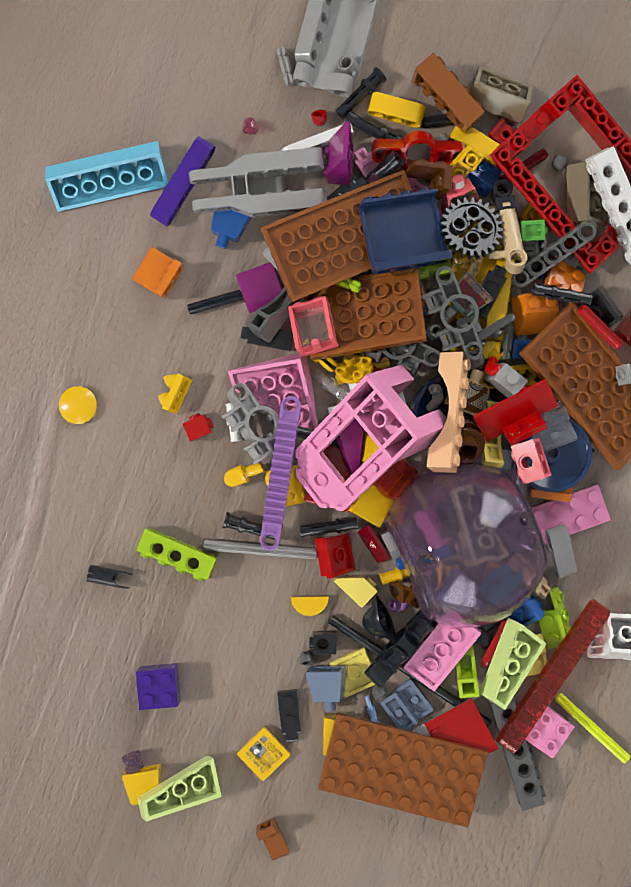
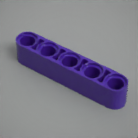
(179, 185)

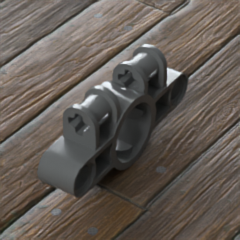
(465, 334)
(416, 356)

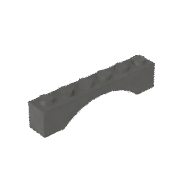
(270, 317)

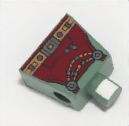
(471, 287)

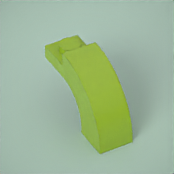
(467, 675)

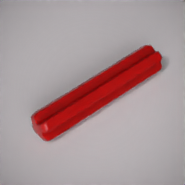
(600, 327)

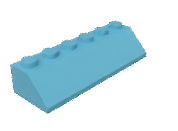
(106, 176)

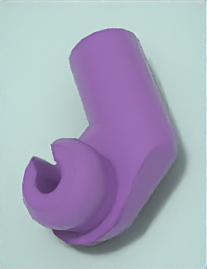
(397, 606)

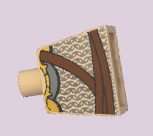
(475, 394)

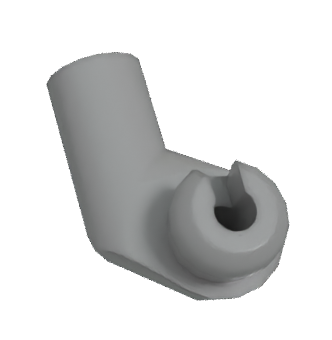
(437, 397)

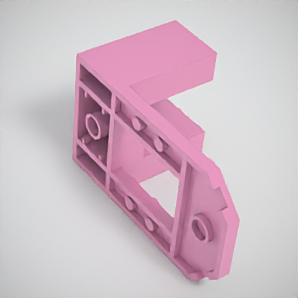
(386, 420)

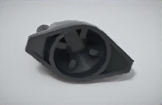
(378, 621)

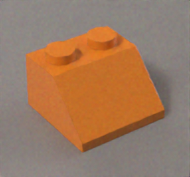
(532, 313)

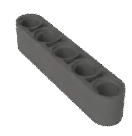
(563, 250)

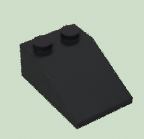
(604, 307)

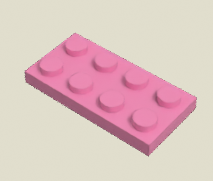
(583, 512)
(440, 653)

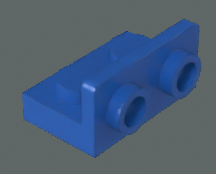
(484, 178)

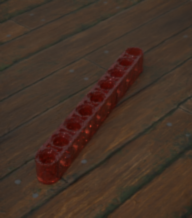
(553, 676)

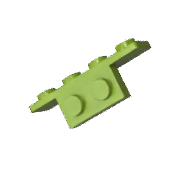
(555, 620)

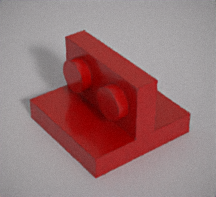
(335, 555)

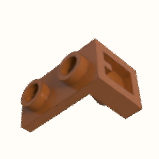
(273, 838)

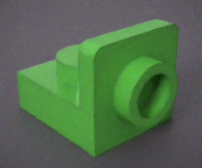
(533, 230)

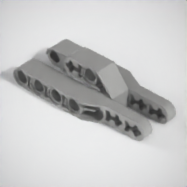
(262, 195)

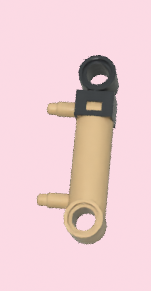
(506, 207)

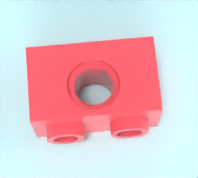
(534, 450)

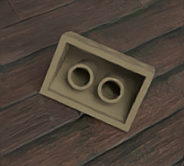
(501, 94)
(582, 197)

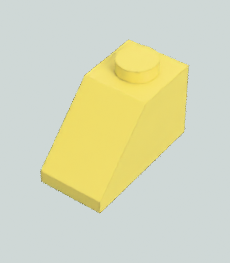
(357, 587)

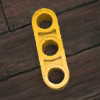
(396, 109)
(477, 140)

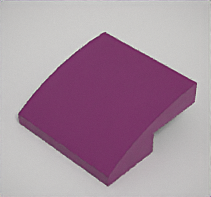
(258, 286)

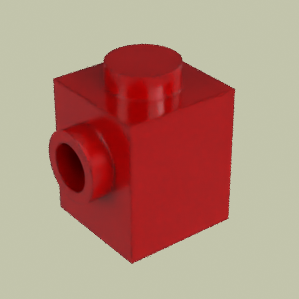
(198, 426)

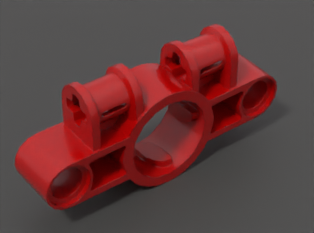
(441, 149)

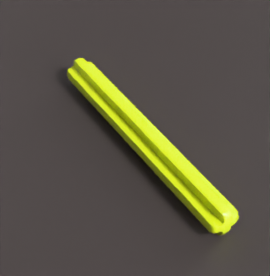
(589, 725)

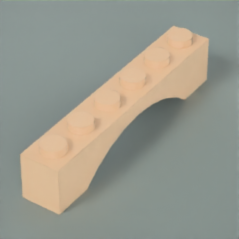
(444, 451)

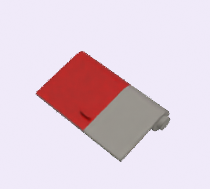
(460, 725)

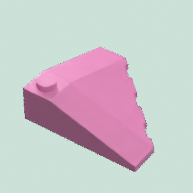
(277, 379)

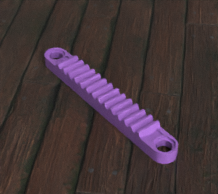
(280, 473)

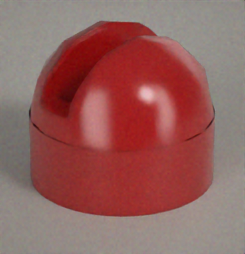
(319, 117)

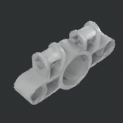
(239, 417)

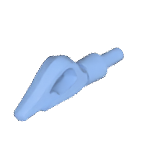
(371, 709)

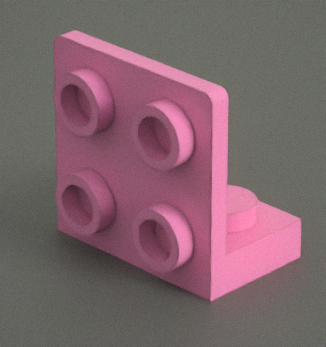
(550, 732)

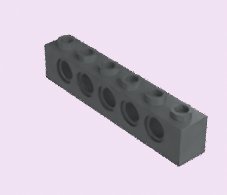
(532, 796)

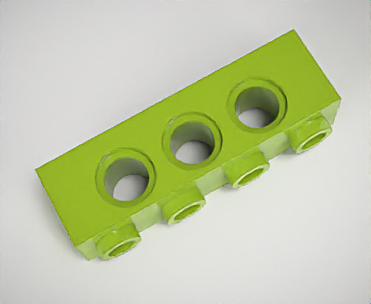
(147, 550)

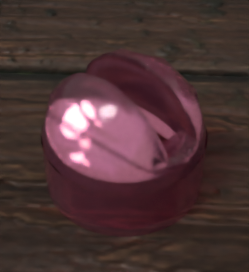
(250, 126)

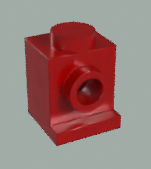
(501, 127)

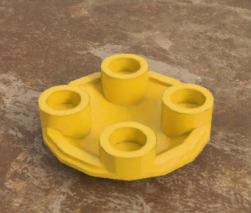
(353, 368)
(78, 405)

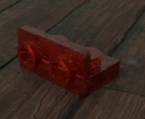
(395, 480)

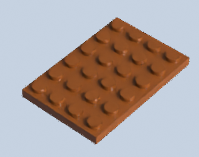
(377, 317)

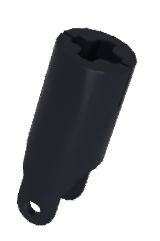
(387, 166)
(104, 576)

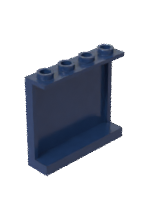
(403, 231)

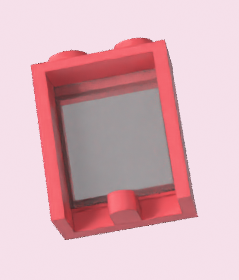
(312, 326)

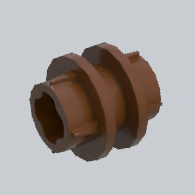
(472, 442)

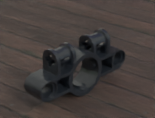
(398, 652)

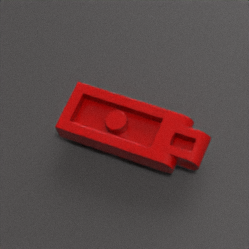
(492, 647)

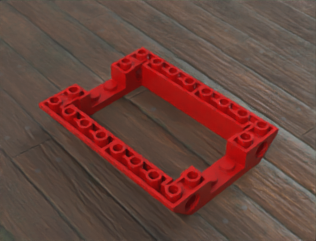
(602, 129)

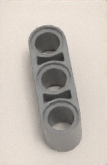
(561, 551)

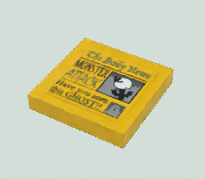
(263, 753)

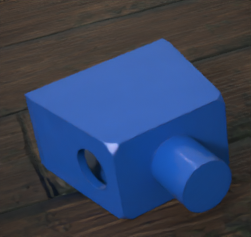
(228, 226)

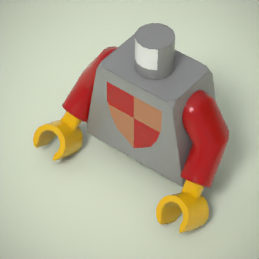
(504, 377)

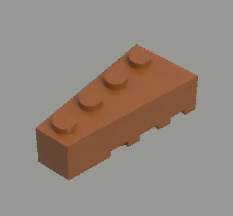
(447, 92)

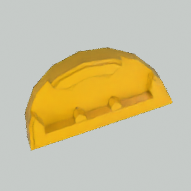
(309, 604)

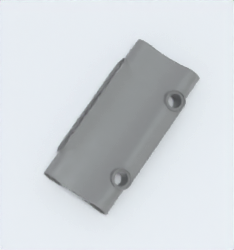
(333, 44)

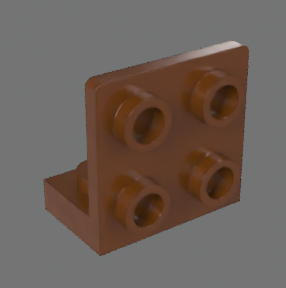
(437, 172)

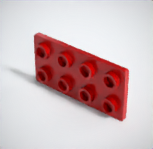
(517, 415)

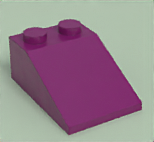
(340, 156)

